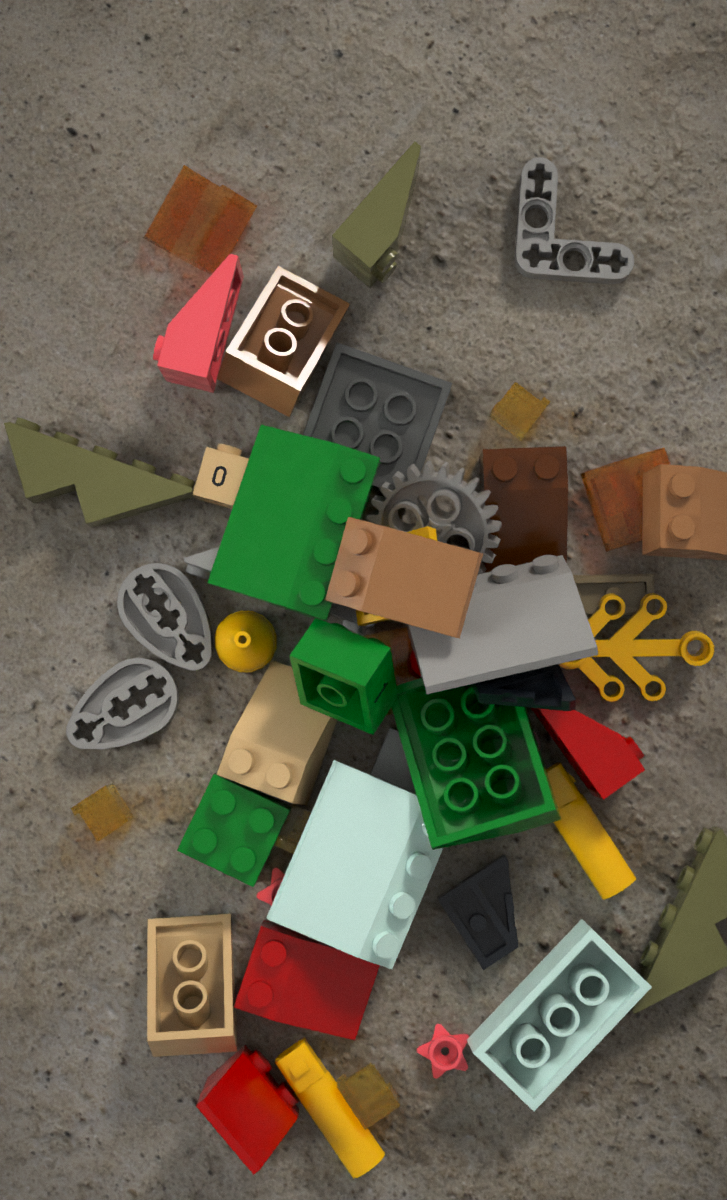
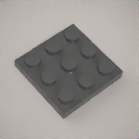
(378, 410)

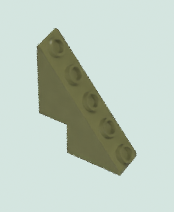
(103, 485)
(689, 941)

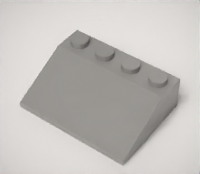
(513, 625)

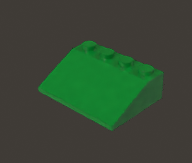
(292, 520)
(472, 765)

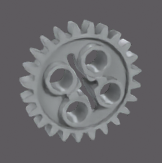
(469, 519)

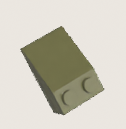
(373, 232)

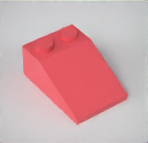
(199, 333)

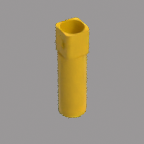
(588, 836)
(329, 1109)

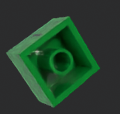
(344, 675)
(234, 829)

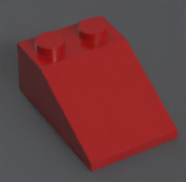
(594, 751)
(305, 983)
(249, 1107)

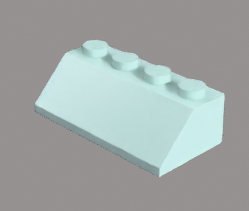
(557, 1015)

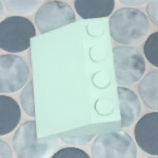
(358, 867)

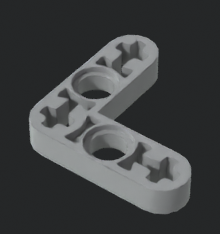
(543, 238)

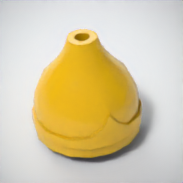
(245, 641)

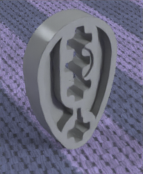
(145, 625)
(115, 683)

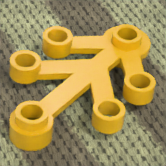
(624, 647)

